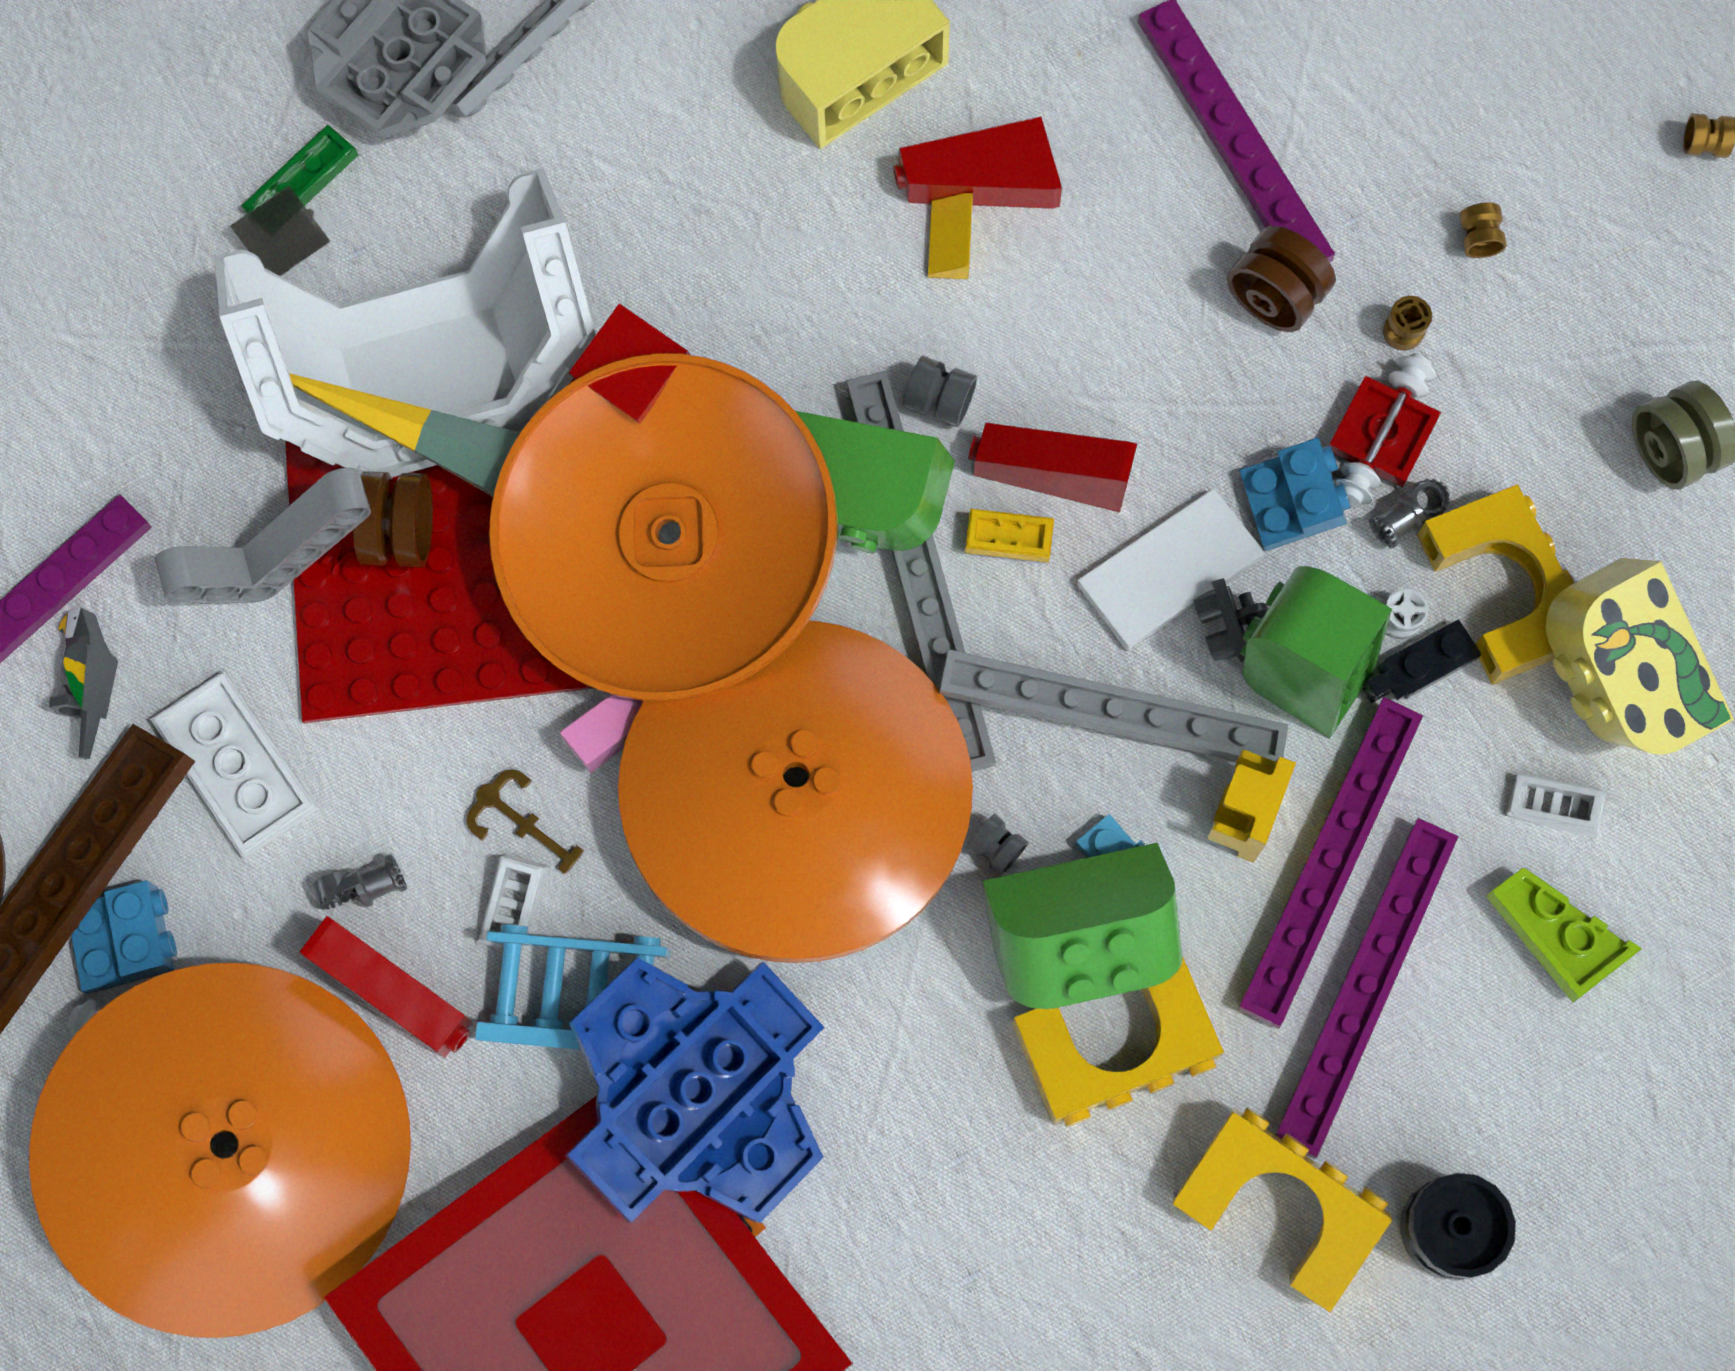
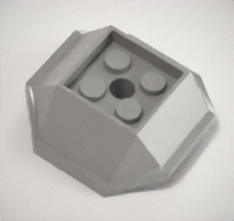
(357, 53)

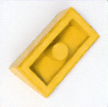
(950, 237)

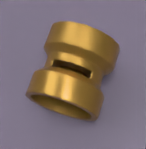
(1709, 135)
(1483, 230)
(1404, 332)

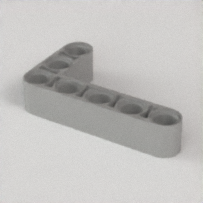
(275, 554)

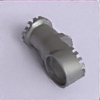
(1408, 513)
(368, 884)

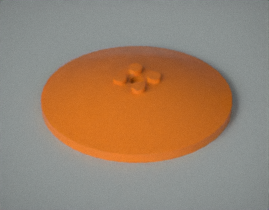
(585, 513)
(811, 864)
(203, 1238)

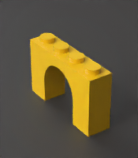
(1505, 527)
(1075, 1086)
(1350, 1219)

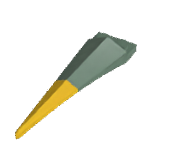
(452, 442)

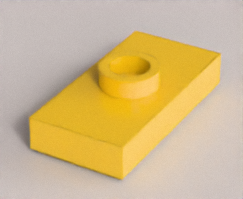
(1009, 535)

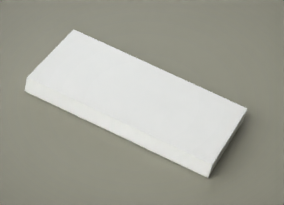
(1169, 568)
(235, 764)

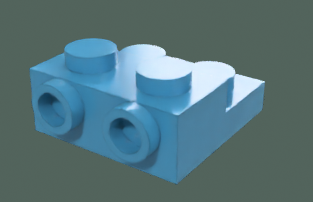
(1295, 494)
(124, 938)

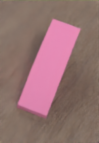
(601, 731)

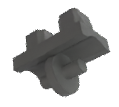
(1220, 604)

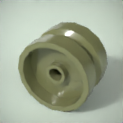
(1685, 434)

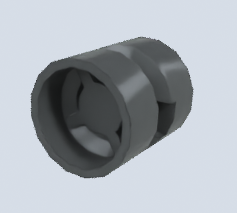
(940, 391)

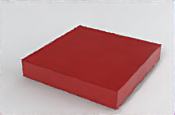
(621, 338)

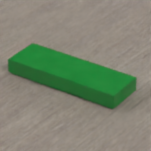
(308, 169)

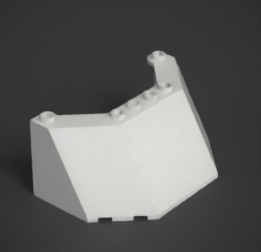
(462, 344)

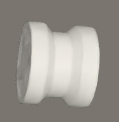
(1407, 604)

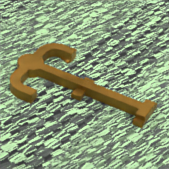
(489, 796)

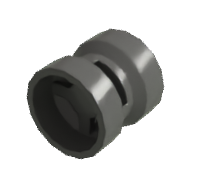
(997, 844)

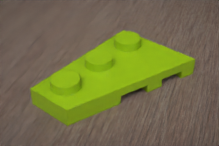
(1563, 939)

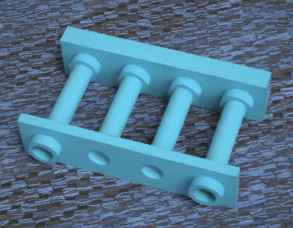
(548, 1028)

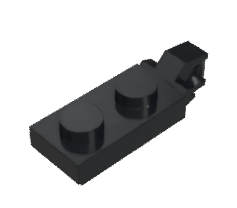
(1424, 663)

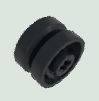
(1485, 1220)

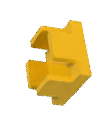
(1251, 804)

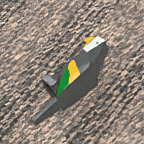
(86, 675)

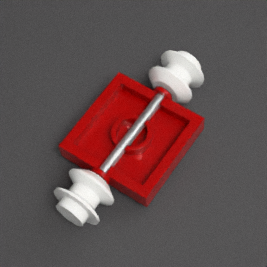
(1385, 429)

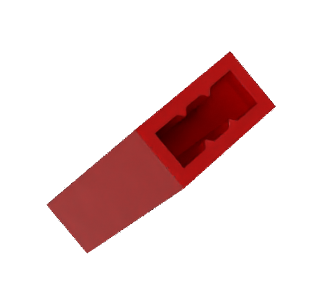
(997, 164)
(1055, 463)
(387, 987)

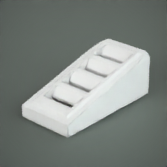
(1578, 793)
(497, 899)

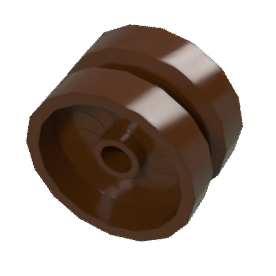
(1281, 278)
(398, 520)

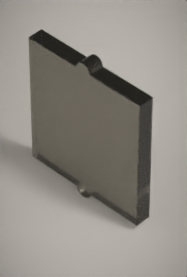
(281, 232)

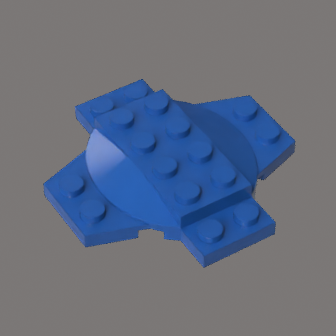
(695, 1091)

